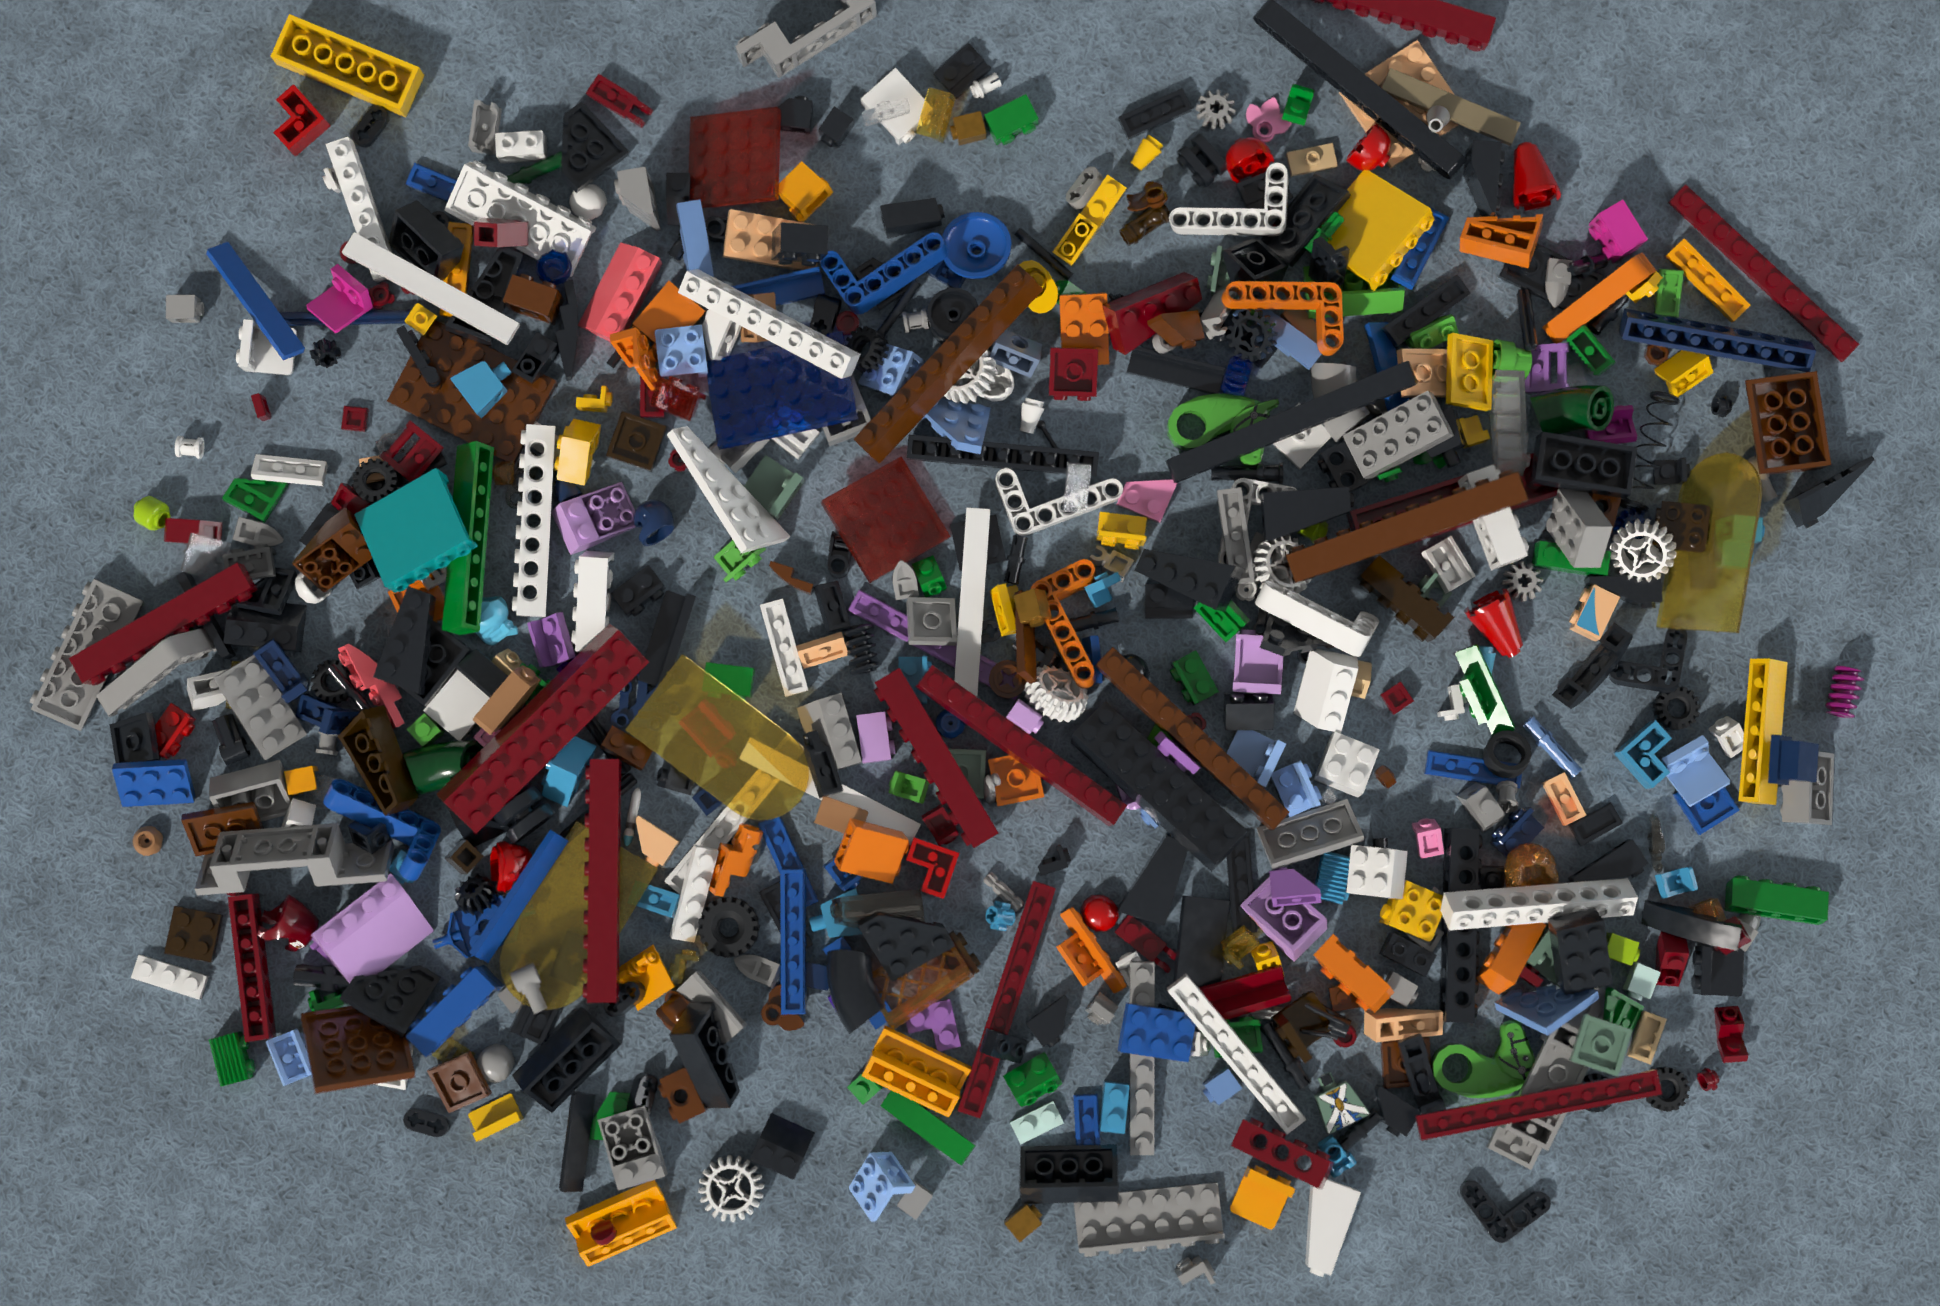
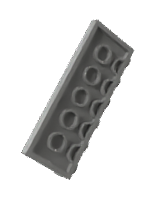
(99, 615)
(1150, 1219)

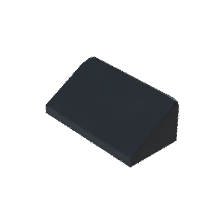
(482, 672)

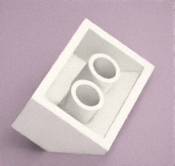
(1326, 689)

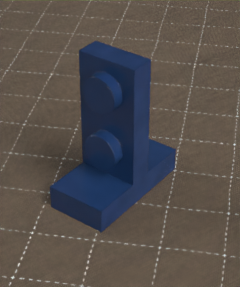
(281, 670)
(325, 715)

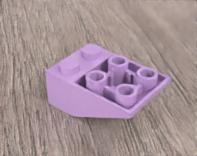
(594, 517)

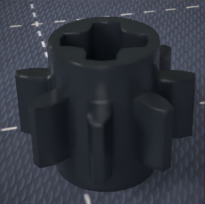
(325, 353)

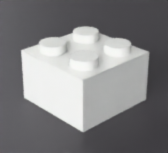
(1346, 764)
(1377, 872)

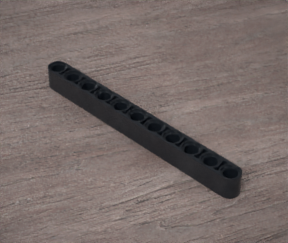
(1359, 89)
(1292, 421)

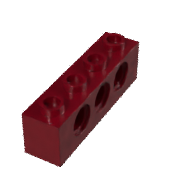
(1246, 1142)

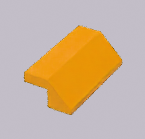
(916, 1071)
(636, 1214)

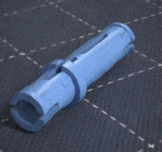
(1550, 745)

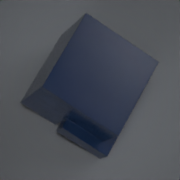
(1792, 760)

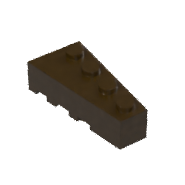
(1404, 600)
(379, 760)

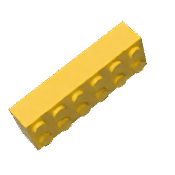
(347, 65)

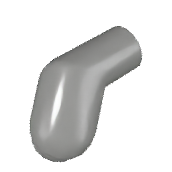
(989, 787)

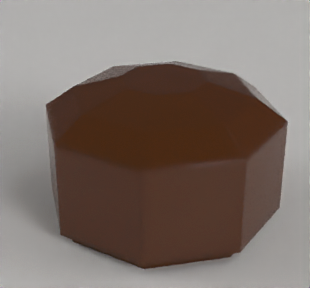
(1656, 354)
(1385, 776)

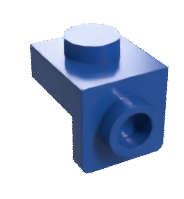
(842, 879)

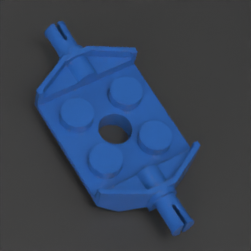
(465, 929)

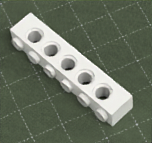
(357, 194)

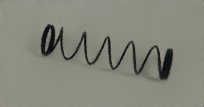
(1653, 395)

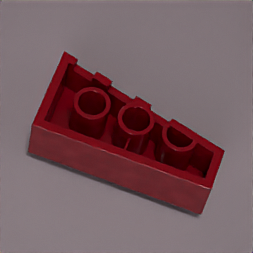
(1129, 314)

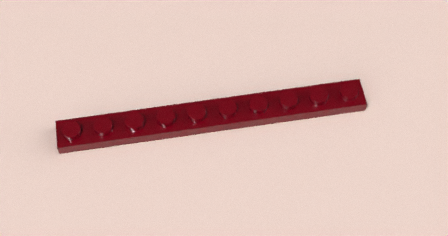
(1763, 273)
(1008, 995)
(1538, 1104)

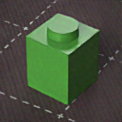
(425, 730)

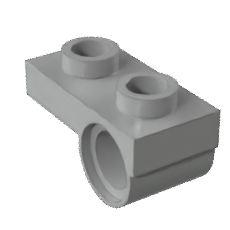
(1101, 1010)

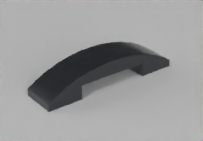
(1596, 668)
(1420, 1074)

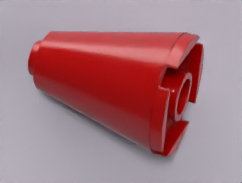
(1532, 179)
(1497, 622)

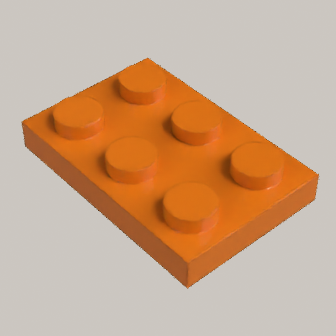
(1084, 323)

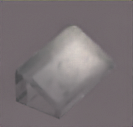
(1076, 487)

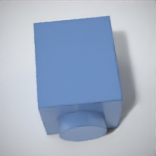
(1221, 1086)

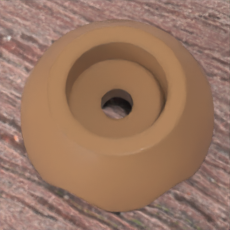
(155, 840)

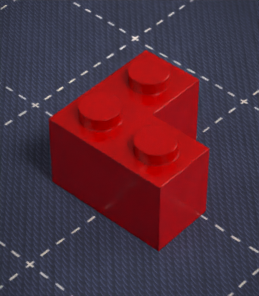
(304, 124)
(940, 864)

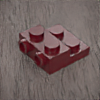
(1073, 373)

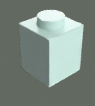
(1641, 981)

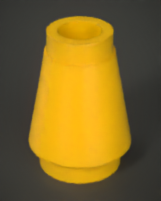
(1146, 152)

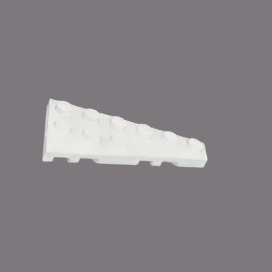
(737, 509)

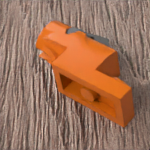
(736, 858)

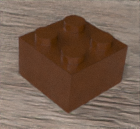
(533, 298)

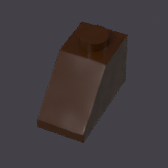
(1178, 328)

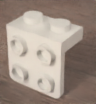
(258, 354)

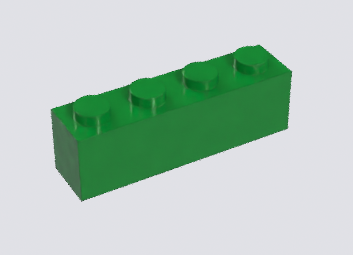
(1776, 900)

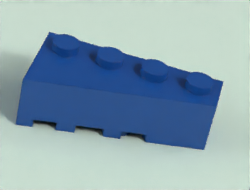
(453, 1010)

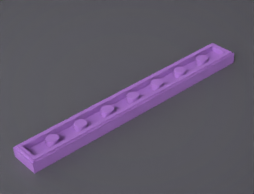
(896, 624)

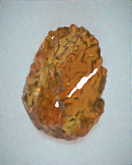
(1530, 866)

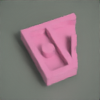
(1147, 497)

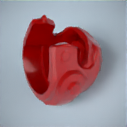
(507, 863)

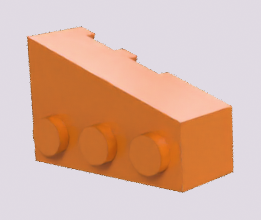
(1502, 238)
(1509, 956)
(1353, 975)

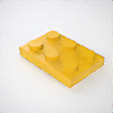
(1469, 372)

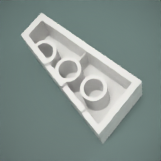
(592, 596)

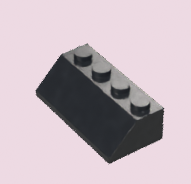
(565, 1060)
(1069, 1174)

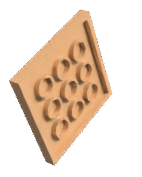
(1414, 63)

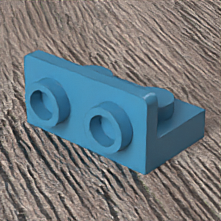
(913, 670)

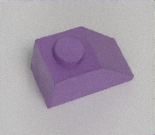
(1292, 888)

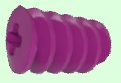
(1844, 692)

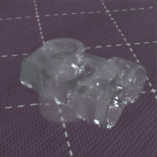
(390, 438)

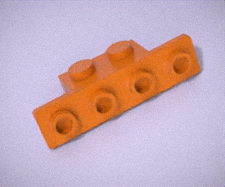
(1085, 954)

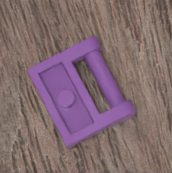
(1540, 374)

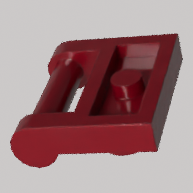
(417, 457)

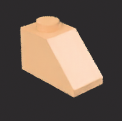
(655, 842)

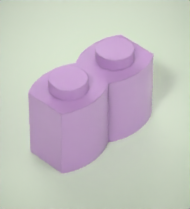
(1025, 717)

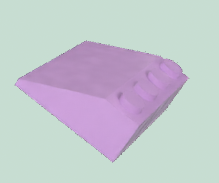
(373, 930)

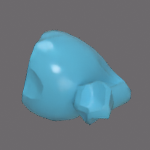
(494, 621)

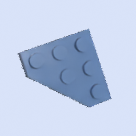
(960, 423)
(1546, 1007)

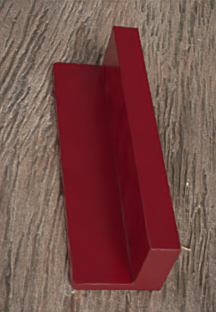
(1248, 992)

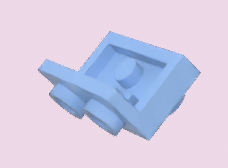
(290, 1056)

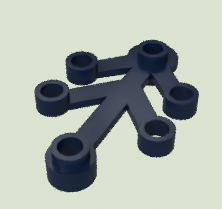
(624, 710)

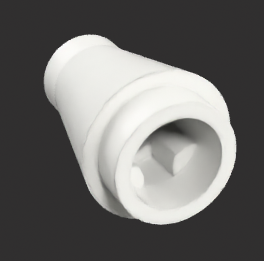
(1030, 414)

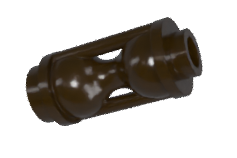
(1137, 229)

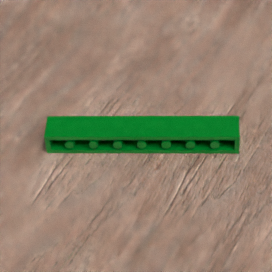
(466, 573)

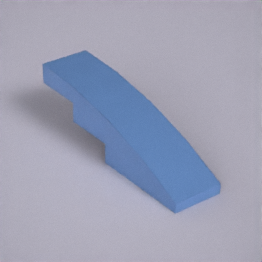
(694, 237)
(1291, 340)

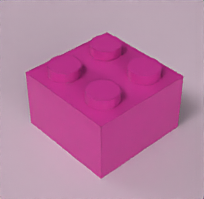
(1617, 231)

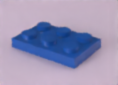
(154, 783)
(1156, 1032)

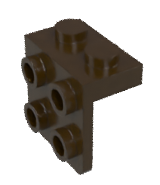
(1686, 523)
(1298, 1017)

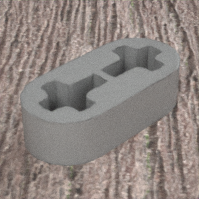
(1084, 188)

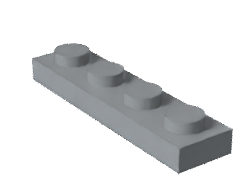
(1235, 532)

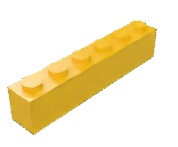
(1762, 720)

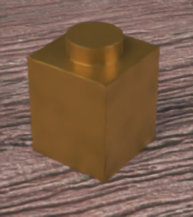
(968, 128)
(1032, 607)
(1024, 1221)

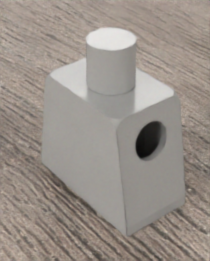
(1481, 806)

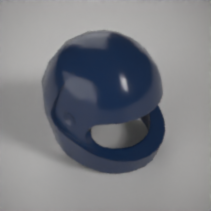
(653, 516)

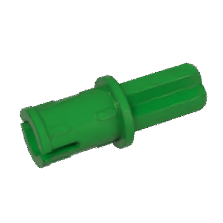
(1327, 229)

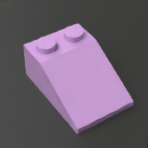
(1288, 927)

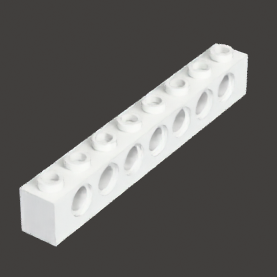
(769, 323)
(544, 436)
(1536, 903)

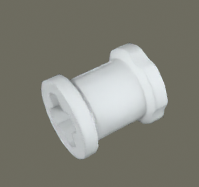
(189, 447)

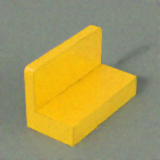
(1684, 371)
(1004, 607)
(495, 1116)

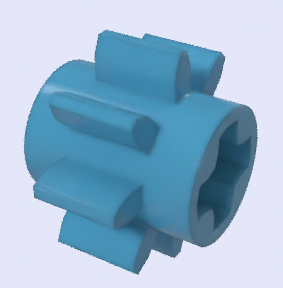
(1000, 916)

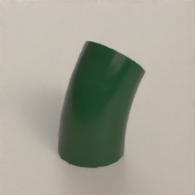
(1574, 408)
(438, 763)

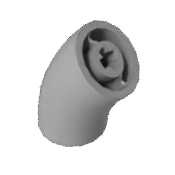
(1330, 377)

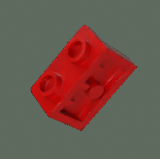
(171, 729)

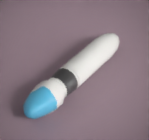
(632, 815)

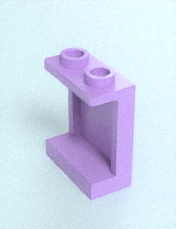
(1256, 668)

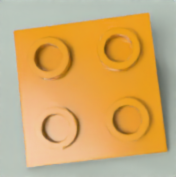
(648, 970)

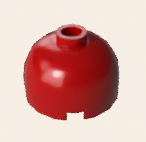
(1371, 150)
(1249, 154)

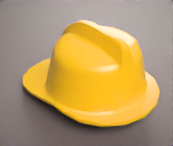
(1048, 297)

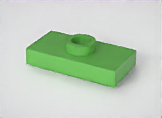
(1669, 293)

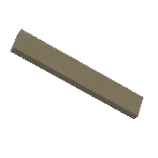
(1460, 110)

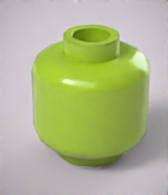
(151, 513)

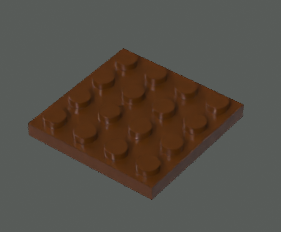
(353, 1050)

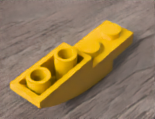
(1090, 220)

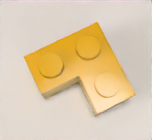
(576, 451)

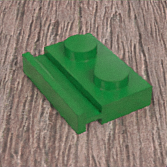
(1225, 623)

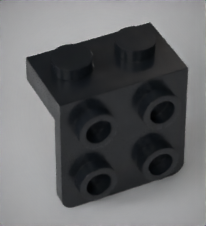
(1717, 972)

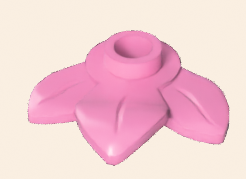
(1269, 117)

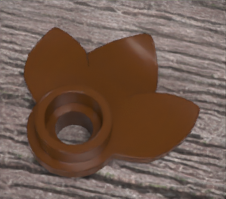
(1151, 197)
(786, 1021)

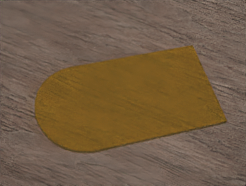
(1710, 587)
(722, 743)
(553, 922)

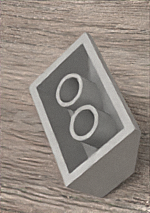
(638, 194)
(834, 727)
(258, 784)
(1811, 800)
(700, 989)

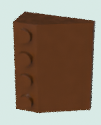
(1788, 423)

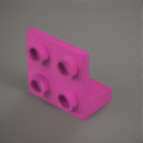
(341, 302)

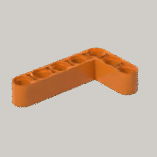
(1599, 298)
(1295, 301)
(1061, 621)

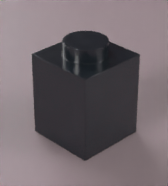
(835, 127)

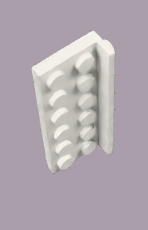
(491, 195)

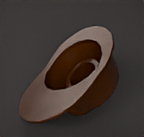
(672, 1008)

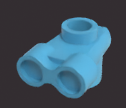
(1341, 1159)

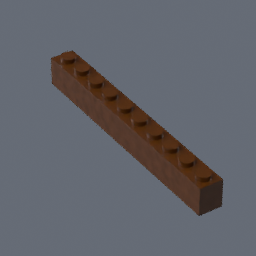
(948, 363)
(1407, 527)
(1191, 739)

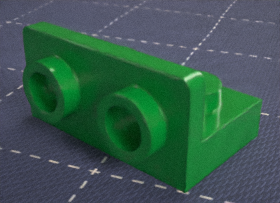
(1194, 678)

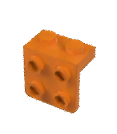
(636, 352)

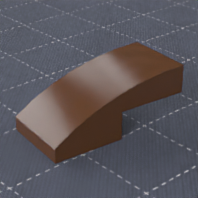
(786, 574)

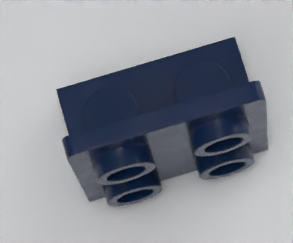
(1518, 831)

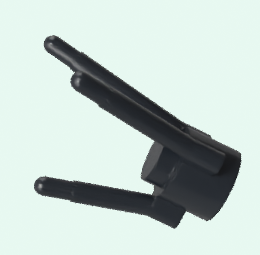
(1338, 1023)

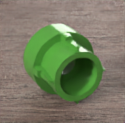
(1509, 357)

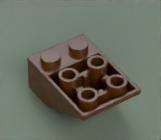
(334, 551)

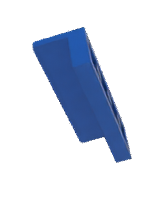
(788, 287)

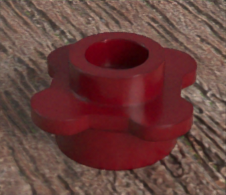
(382, 288)

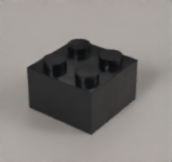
(799, 243)

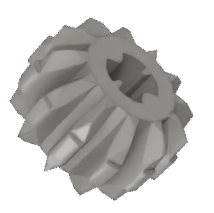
(1206, 109)
(1517, 573)

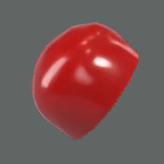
(1099, 913)

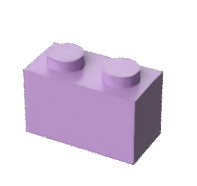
(874, 737)

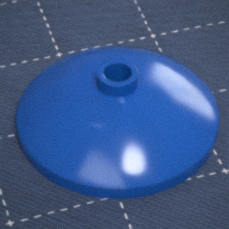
(972, 233)

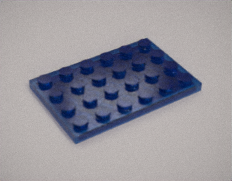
(775, 395)

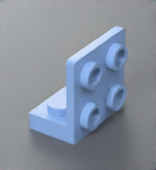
(681, 351)
(895, 371)
(1256, 754)
(1695, 771)
(1296, 788)
(878, 1181)

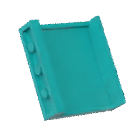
(414, 531)

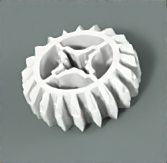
(976, 382)
(1634, 546)
(1272, 572)
(1056, 694)
(721, 1182)

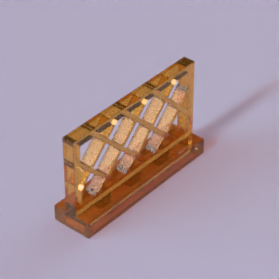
(929, 995)

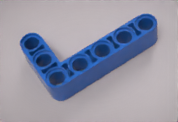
(883, 274)
(403, 826)

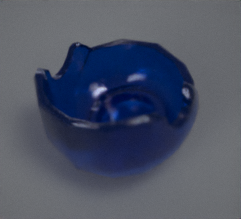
(554, 267)

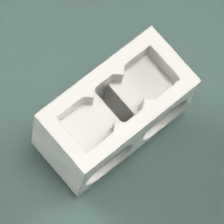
(521, 146)

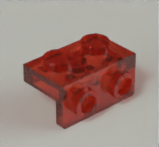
(675, 397)

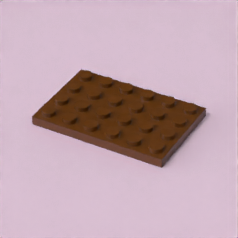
(449, 409)

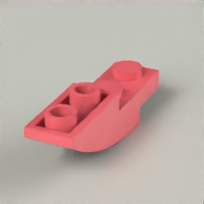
(362, 672)

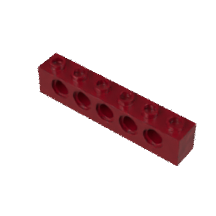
(251, 968)

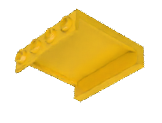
(1379, 227)

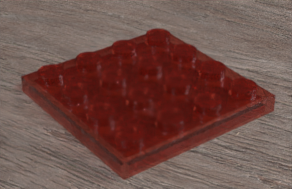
(735, 157)
(885, 519)

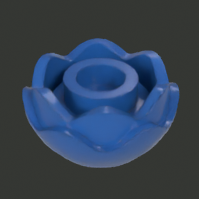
(946, 730)

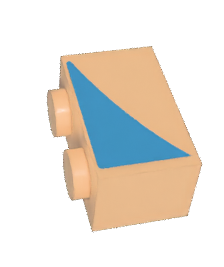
(1593, 612)

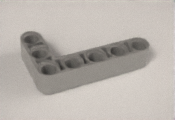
(154, 667)

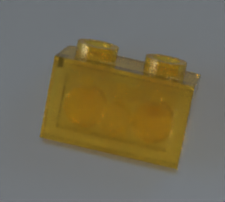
(935, 114)

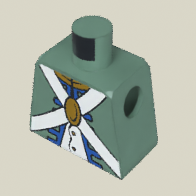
(1338, 1104)

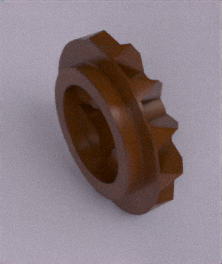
(996, 678)

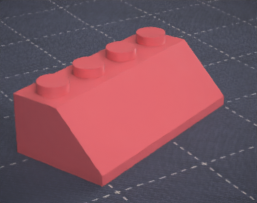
(620, 291)

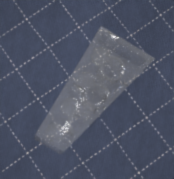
(1509, 422)

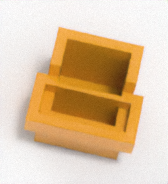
(803, 191)

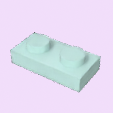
(1036, 1122)

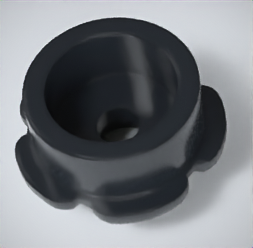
(1721, 405)

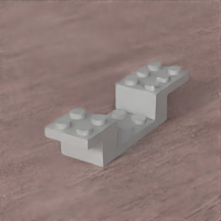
(785, 57)
(314, 846)
(1551, 1070)

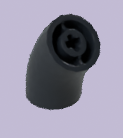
(852, 987)

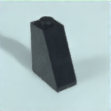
(911, 216)

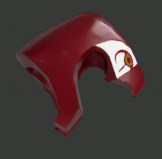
(292, 922)

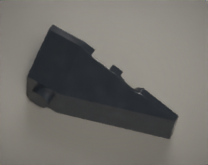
(1817, 500)

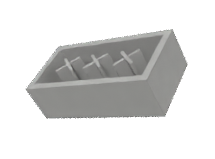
(1398, 435)

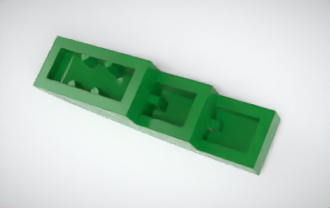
(929, 1127)

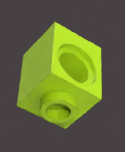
(1622, 949)

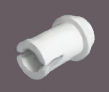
(984, 86)

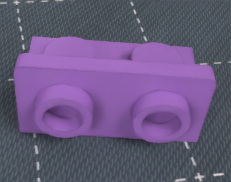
(551, 640)

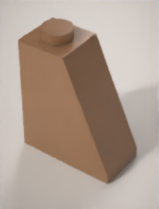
(507, 700)

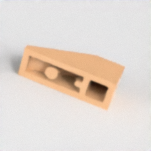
(1398, 1024)

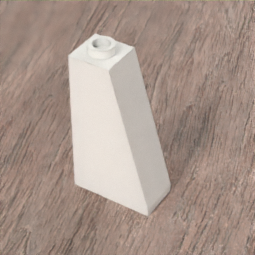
(1327, 1224)

